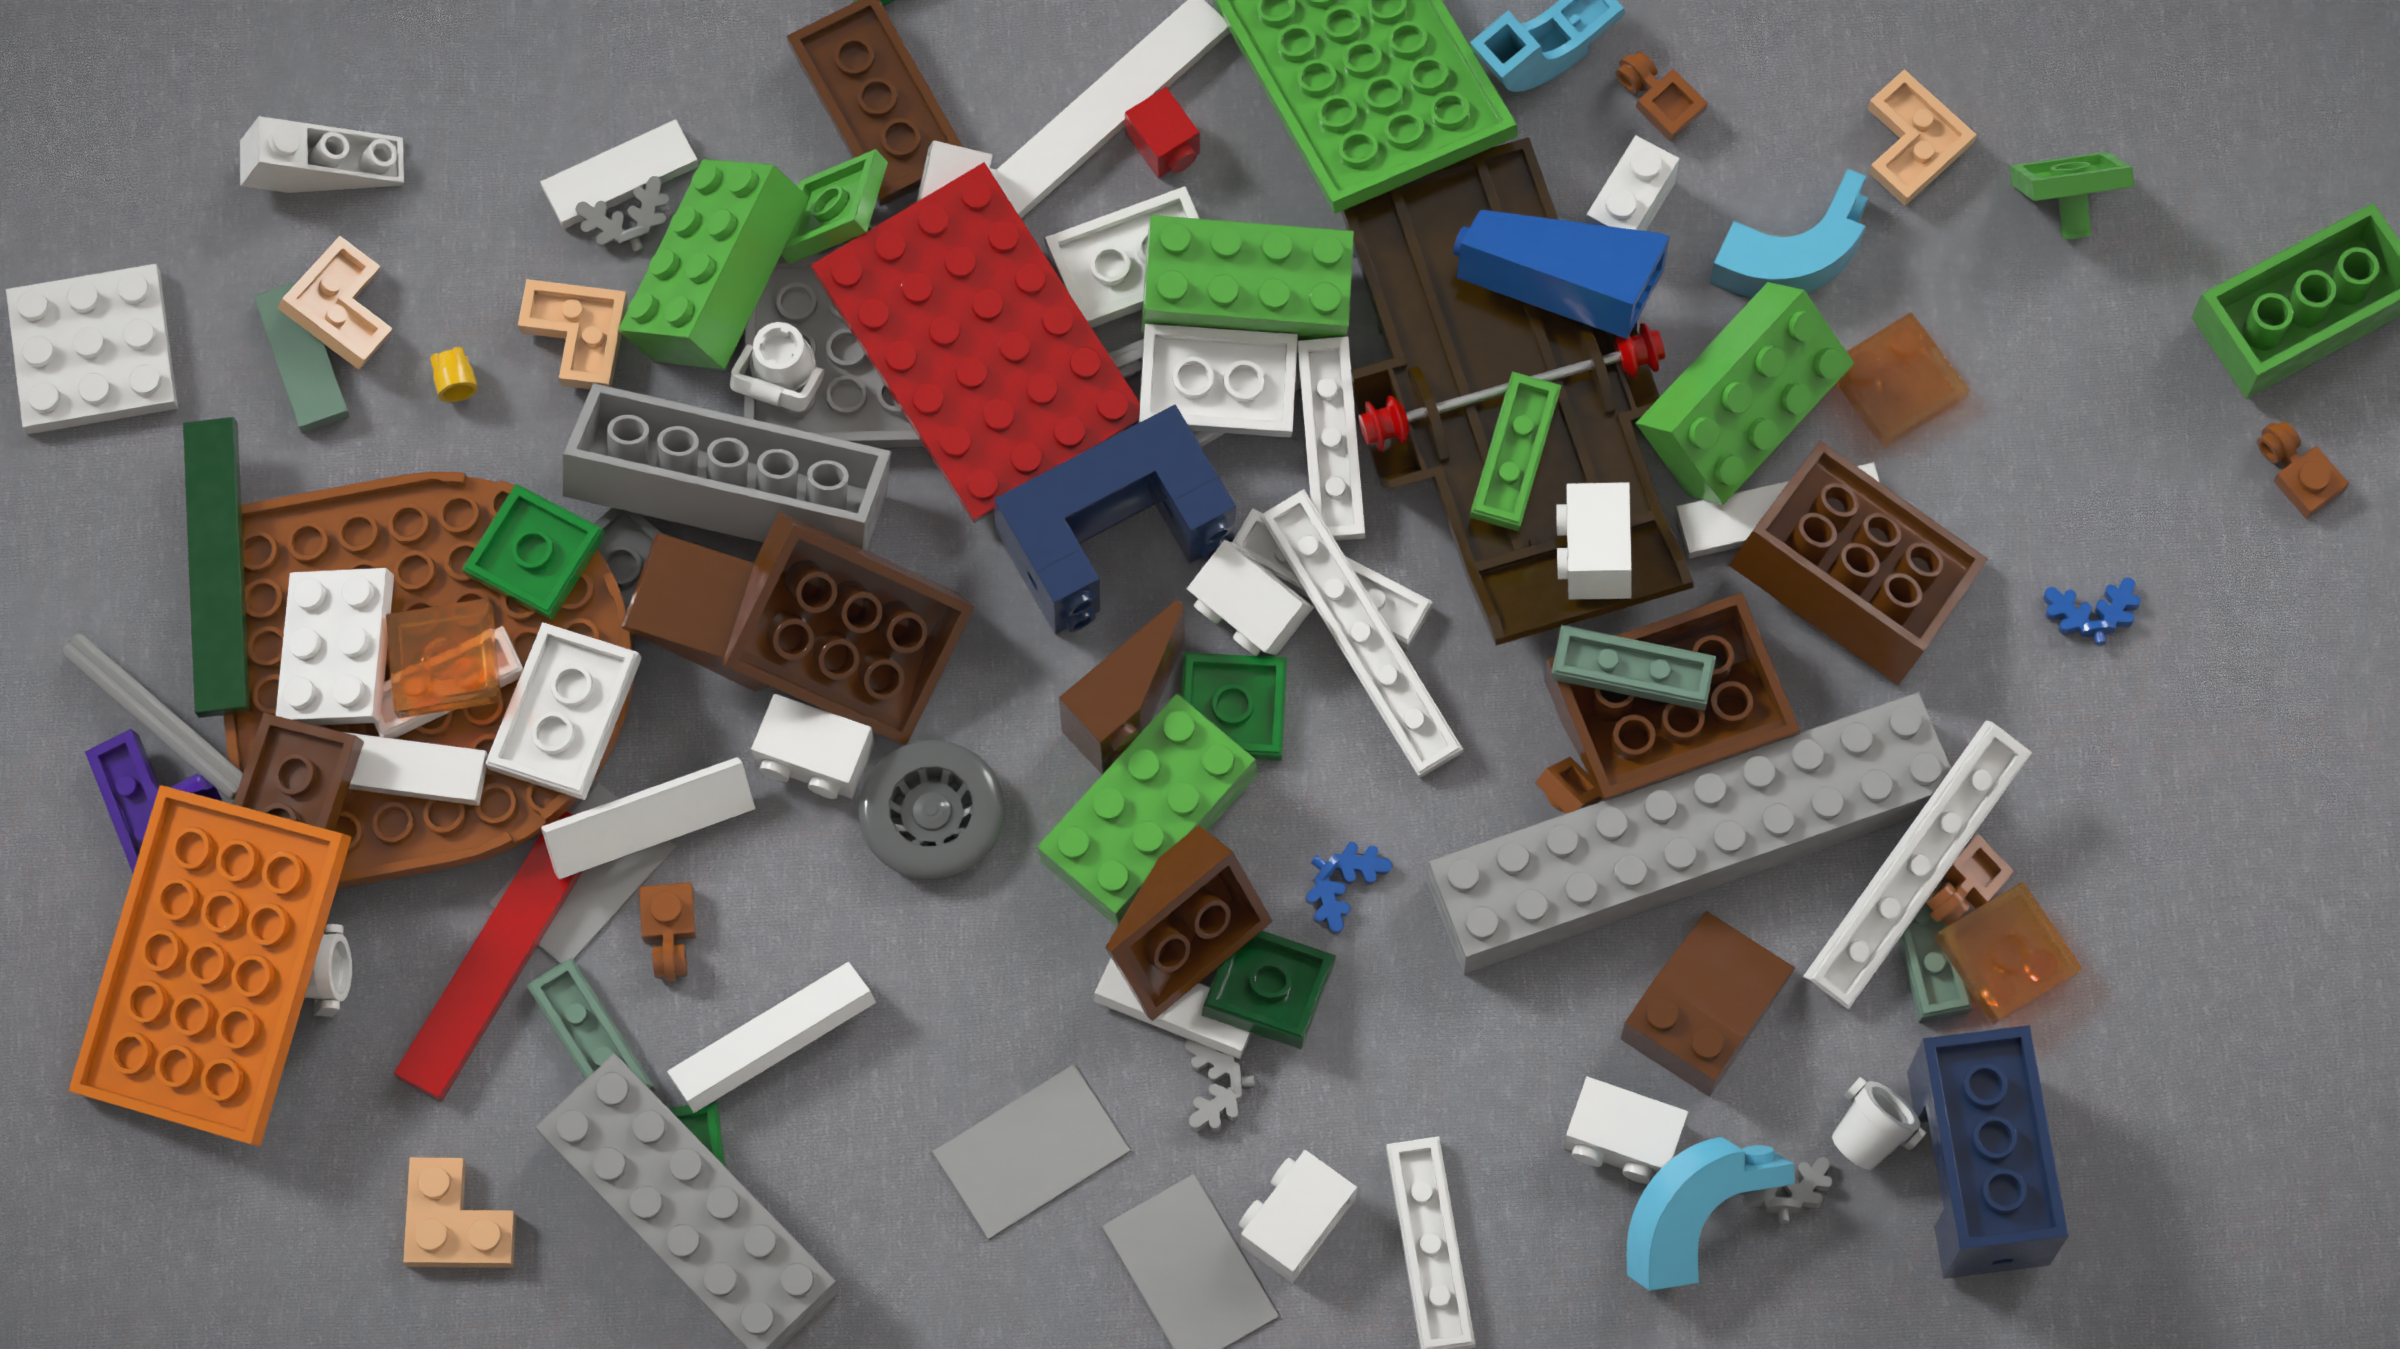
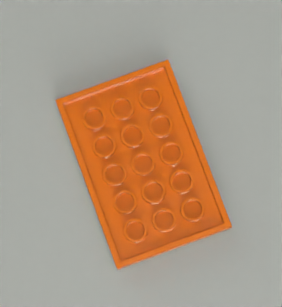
(210, 965)

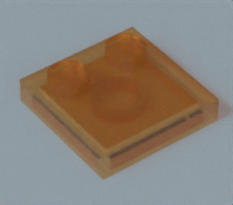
(1900, 380)
(443, 658)
(2008, 953)

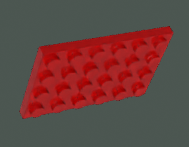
(977, 340)

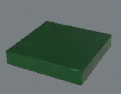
(1270, 988)

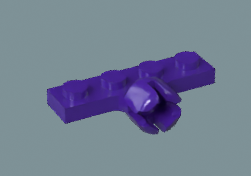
(132, 787)

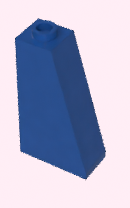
(1564, 266)

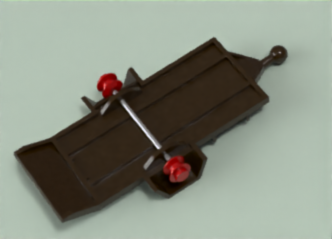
(1453, 365)

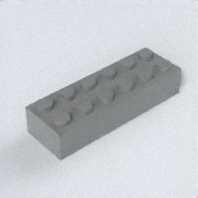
(720, 469)
(687, 1208)

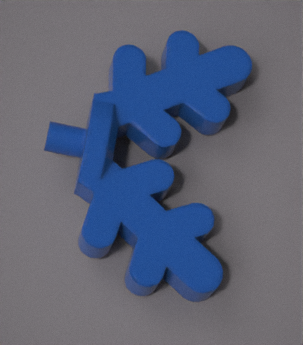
(2077, 619)
(1326, 890)

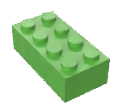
(713, 263)
(1247, 277)
(2304, 301)
(1745, 393)
(1148, 800)

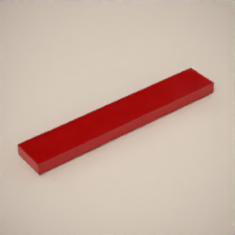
(486, 974)

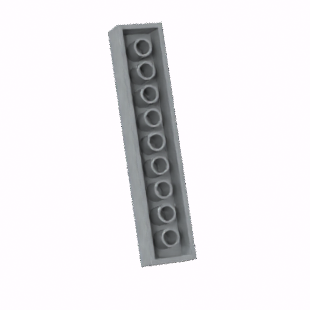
(1688, 833)

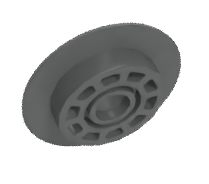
(931, 810)

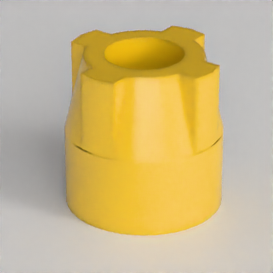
(453, 375)

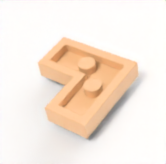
(1927, 133)
(327, 308)
(585, 319)
(445, 1234)

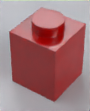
(1163, 133)

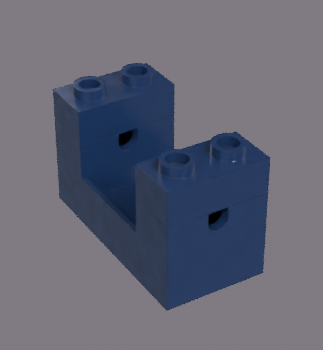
(1101, 487)
(1989, 1151)

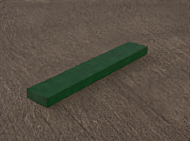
(216, 567)

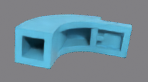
(1545, 46)
(1798, 261)
(1681, 1198)

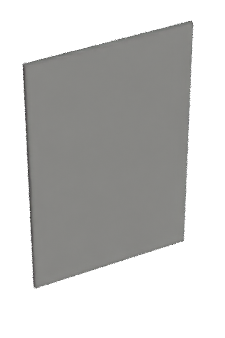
(597, 892)
(1031, 1151)
(1190, 1269)

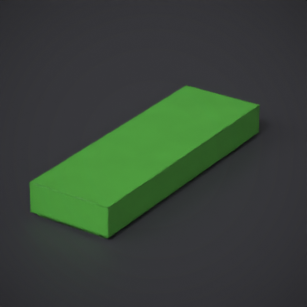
(1515, 451)

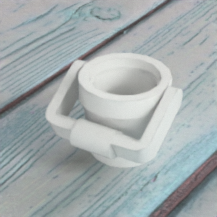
(780, 367)
(331, 972)
(1875, 1124)

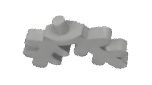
(613, 229)
(1223, 1099)
(1800, 1194)

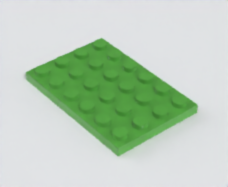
(1369, 88)

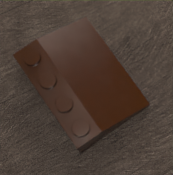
(1858, 562)
(845, 628)
(1645, 741)

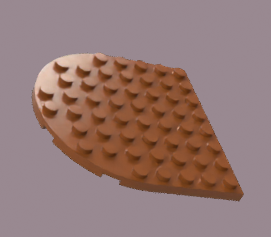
(423, 534)

